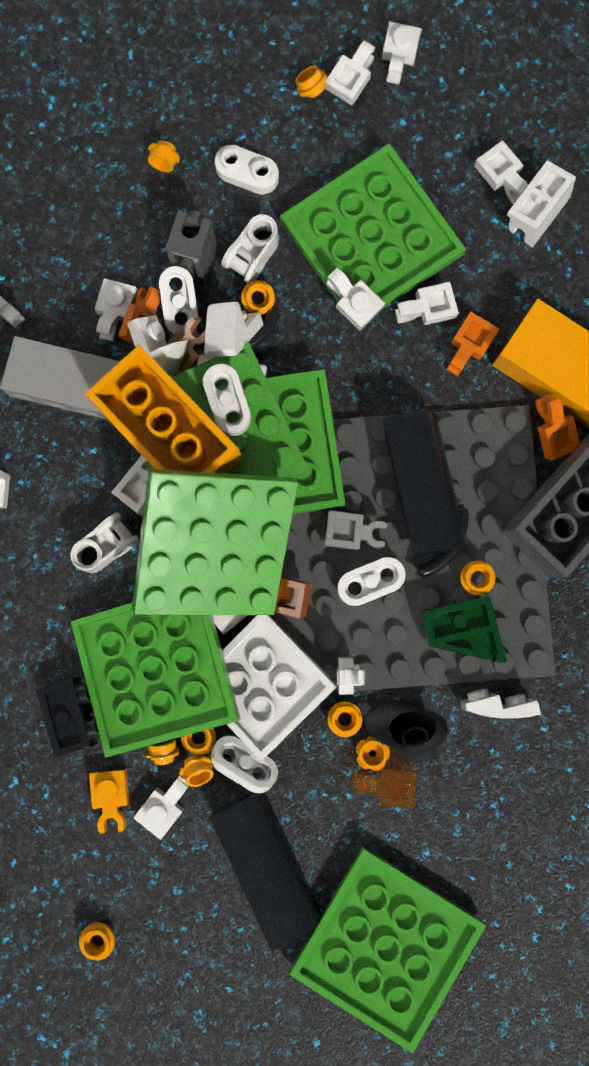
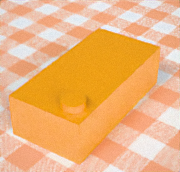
(550, 359)
(161, 418)

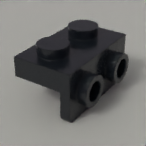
(68, 716)

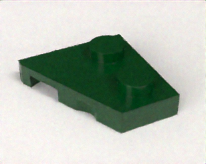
(465, 629)

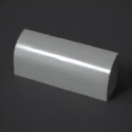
(54, 375)

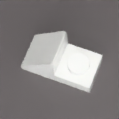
(229, 329)
(151, 337)

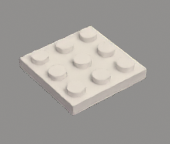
(271, 684)

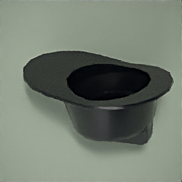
(407, 729)

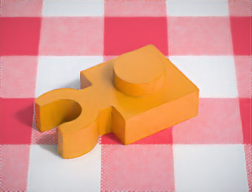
(109, 792)

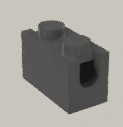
(192, 244)

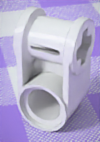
(249, 254)
(105, 543)

